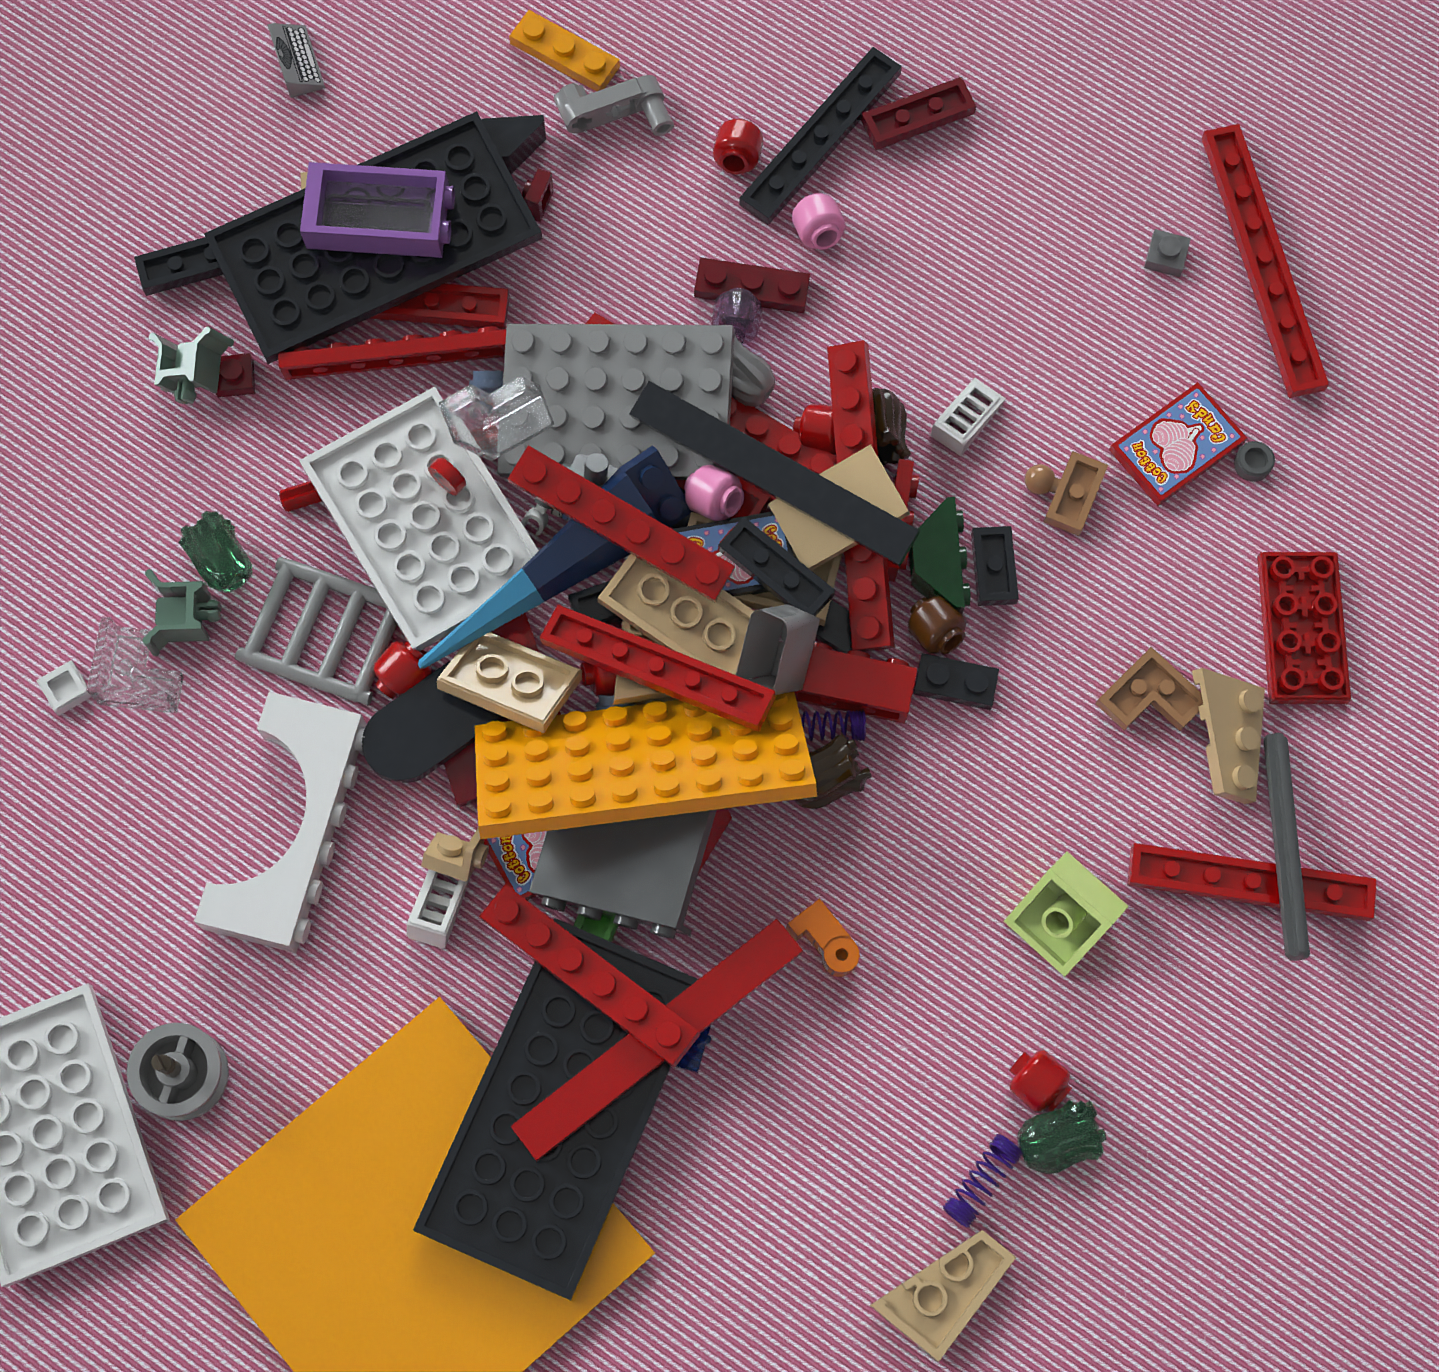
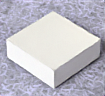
(64, 688)

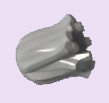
(751, 377)

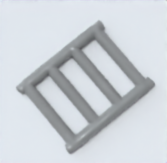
(287, 666)

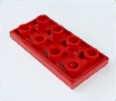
(1303, 628)

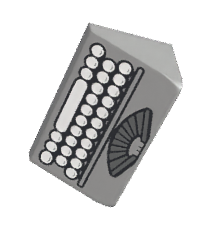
(296, 58)

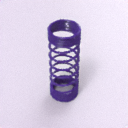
(857, 718)
(961, 1210)

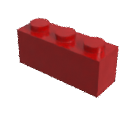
(858, 683)

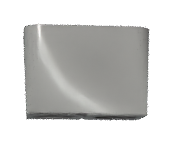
(763, 650)

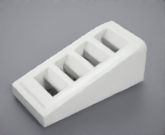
(953, 438)
(429, 925)

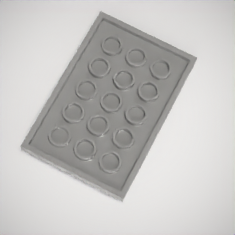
(598, 373)

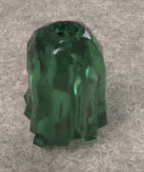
(216, 552)
(1061, 1138)

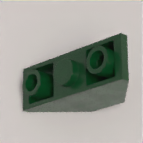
(938, 559)

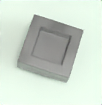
(1167, 253)

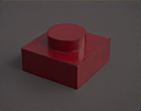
(538, 193)
(236, 375)

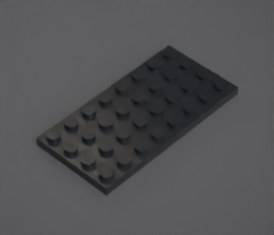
(309, 294)
(490, 1190)

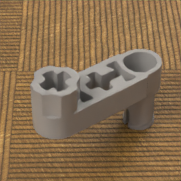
(589, 111)

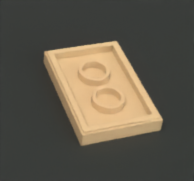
(860, 475)
(510, 680)

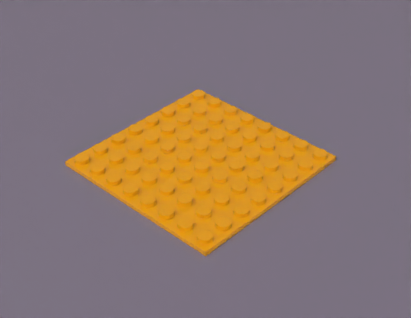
(325, 1218)

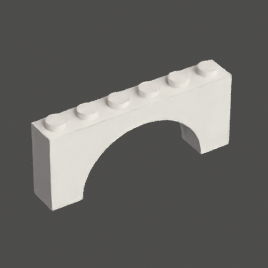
(276, 903)

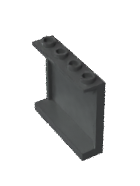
(626, 870)

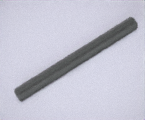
(1286, 847)

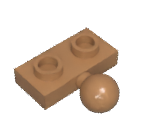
(1073, 492)

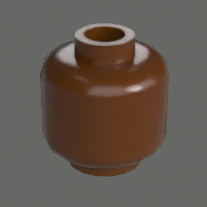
(936, 625)

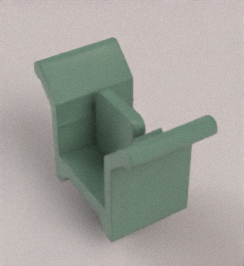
(190, 364)
(180, 613)

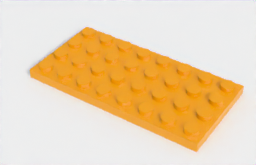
(635, 766)

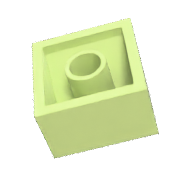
(1065, 913)

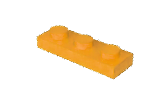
(564, 51)

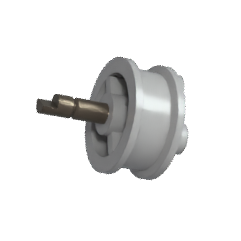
(177, 1072)

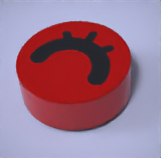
(447, 476)

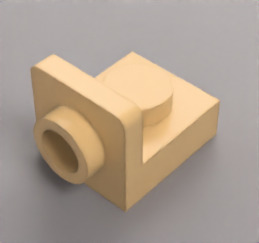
(455, 856)

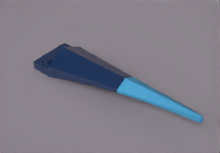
(572, 553)

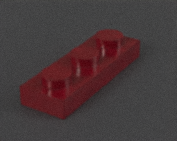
(918, 113)
(771, 286)

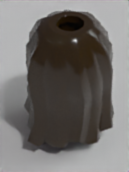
(890, 426)
(835, 772)

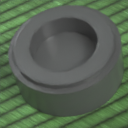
(1254, 461)

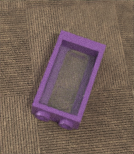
(376, 209)

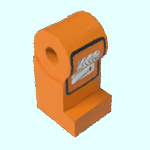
(828, 937)

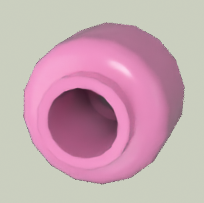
(818, 221)
(713, 493)

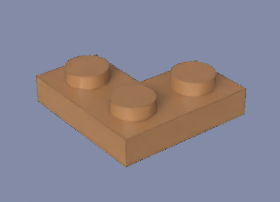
(1152, 683)

